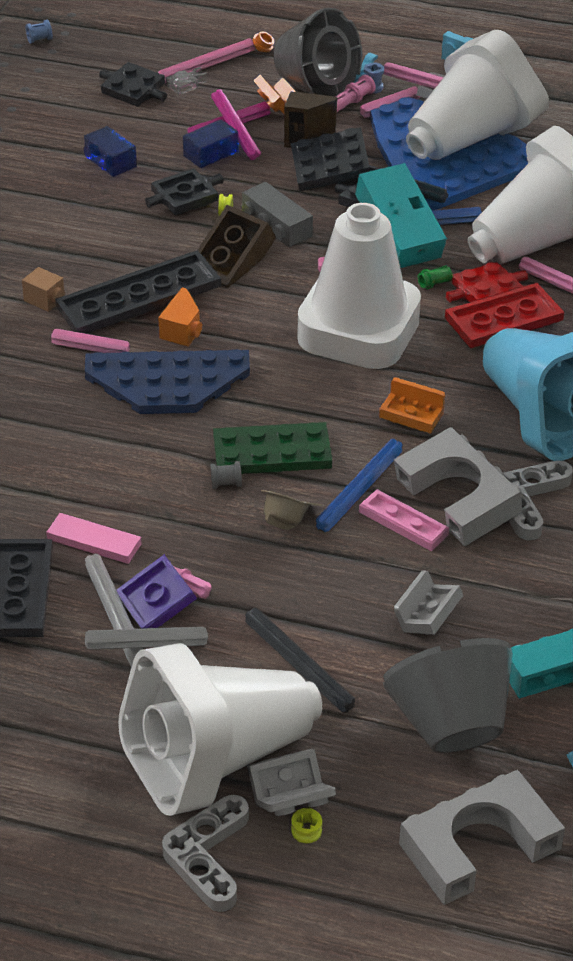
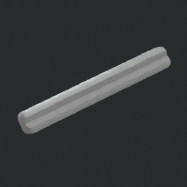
(145, 637)

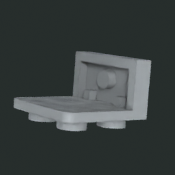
(289, 782)

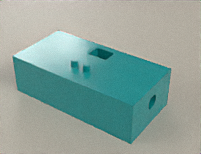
(412, 222)

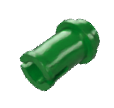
(429, 278)

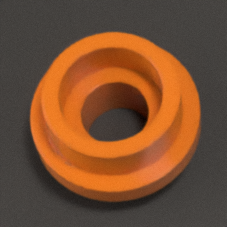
(263, 41)

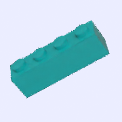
(542, 664)

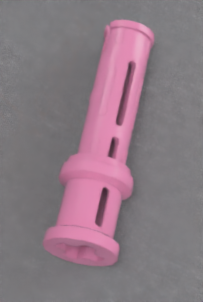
(355, 91)

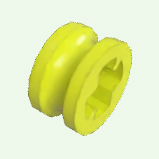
(223, 201)
(302, 816)

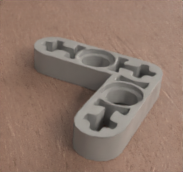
(552, 477)
(196, 850)

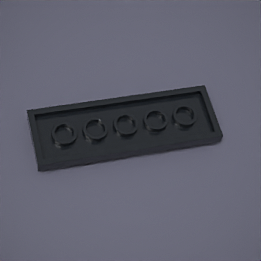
(136, 292)

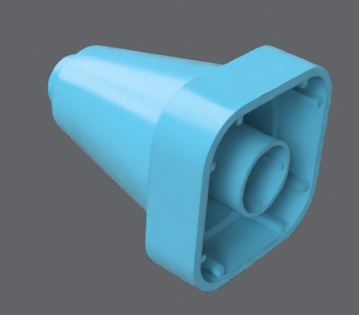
(538, 380)

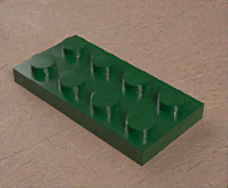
(274, 447)

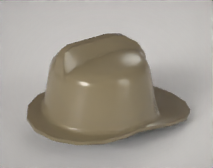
(283, 510)

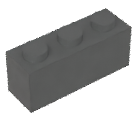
(286, 218)

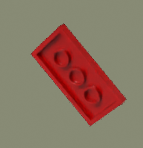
(518, 308)

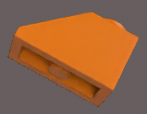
(180, 320)

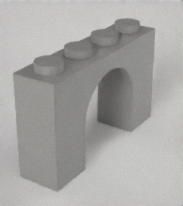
(453, 456)
(503, 802)

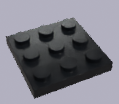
(330, 158)

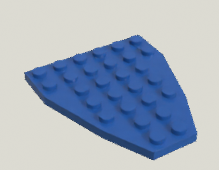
(460, 173)

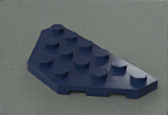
(167, 380)

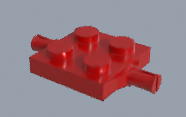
(484, 282)

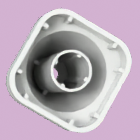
(484, 93)
(533, 207)
(360, 303)
(201, 722)

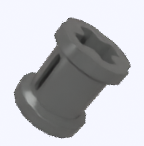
(226, 475)

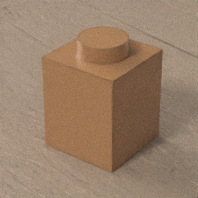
(42, 288)

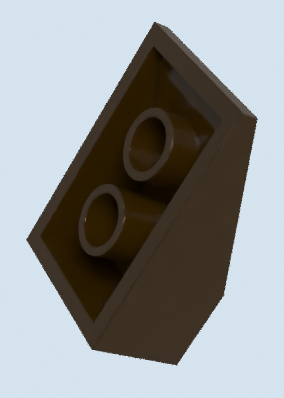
(236, 244)

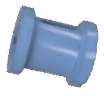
(39, 31)
(369, 70)

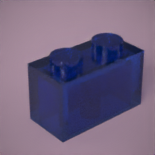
(210, 143)
(110, 151)

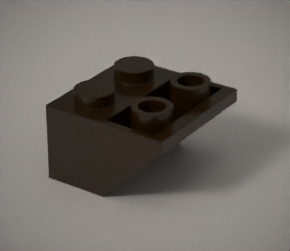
(308, 116)

